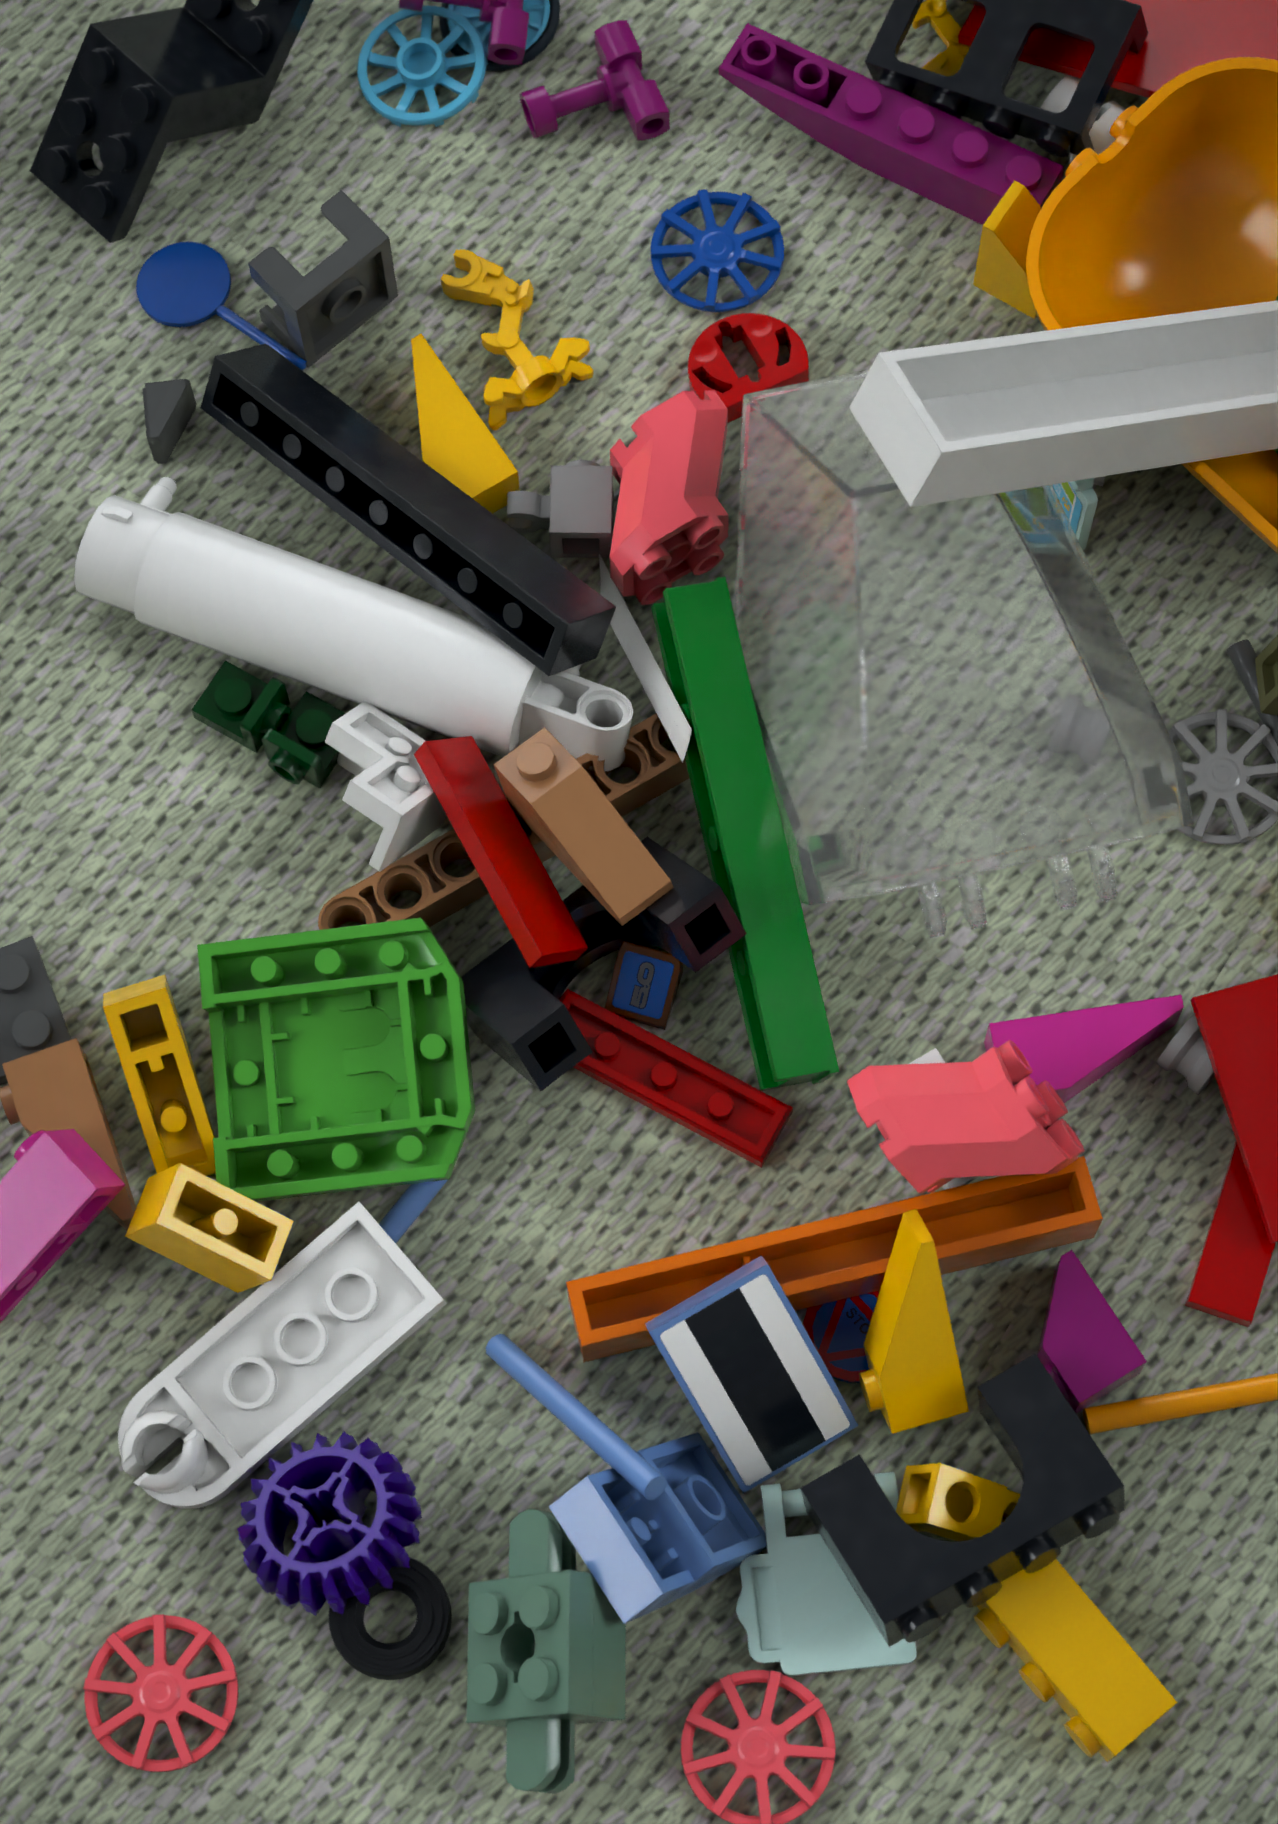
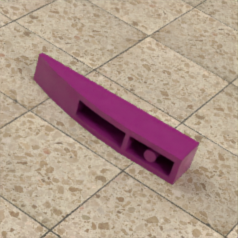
(885, 128)

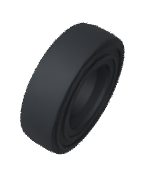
(418, 1648)

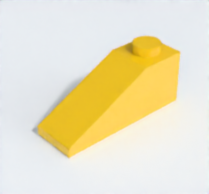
(455, 436)
(161, 1075)
(911, 1339)

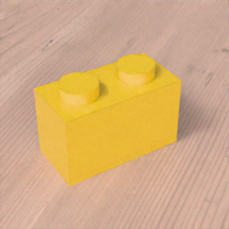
(209, 1228)

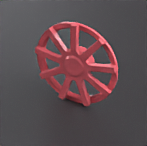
(160, 1693)
(758, 1747)

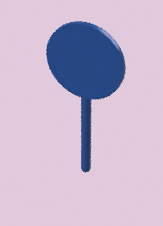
(190, 285)

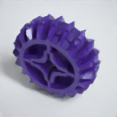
(340, 1556)

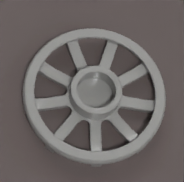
(1223, 776)

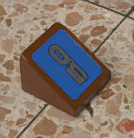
(644, 985)

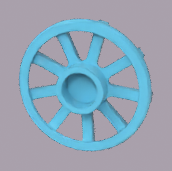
(421, 67)

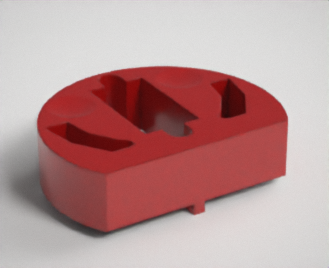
(762, 339)

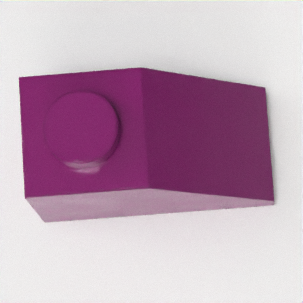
(1083, 1338)

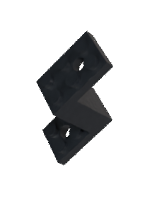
(156, 84)

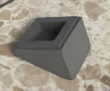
(167, 413)

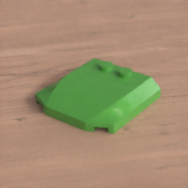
(336, 1059)

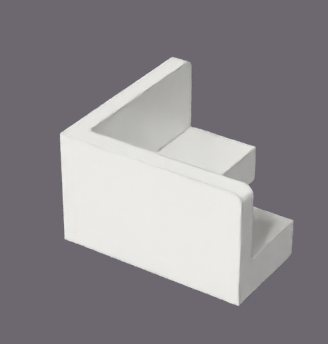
(387, 780)

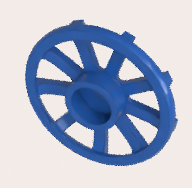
(717, 249)

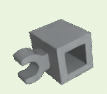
(574, 512)

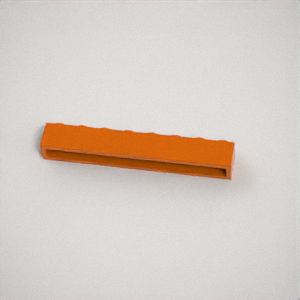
(844, 1252)

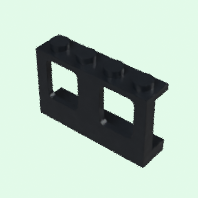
(980, 83)

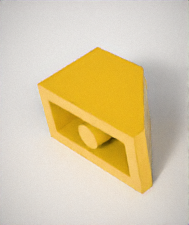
(1004, 249)

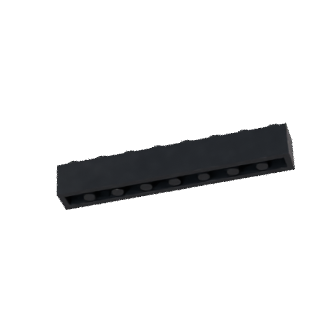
(408, 509)

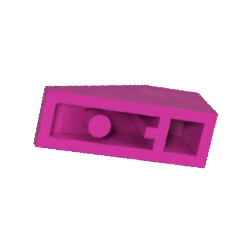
(1085, 1044)
(46, 1206)

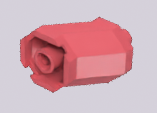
(669, 496)
(966, 1118)

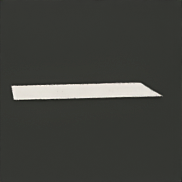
(646, 666)

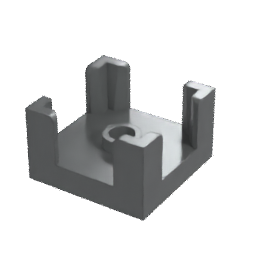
(334, 296)

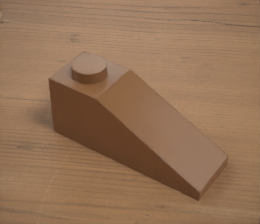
(581, 826)
(60, 1093)

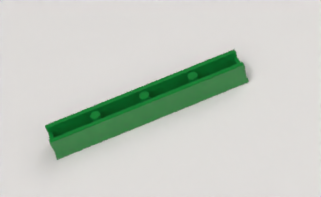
(745, 836)

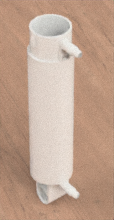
(337, 631)

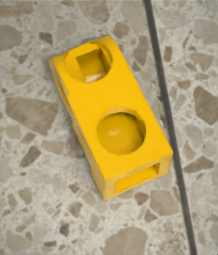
(952, 1502)

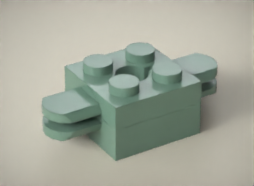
(576, 1661)

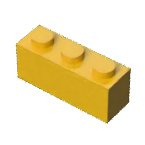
(1075, 1659)

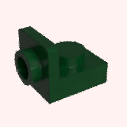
(243, 706)
(299, 746)

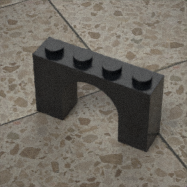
(520, 1007)
(916, 1579)

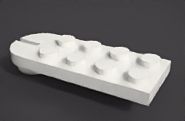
(275, 1363)

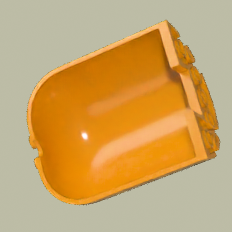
(1174, 225)

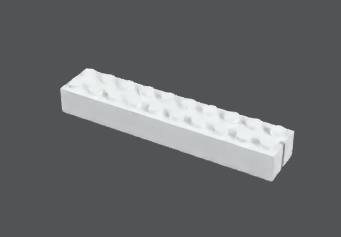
(1073, 402)

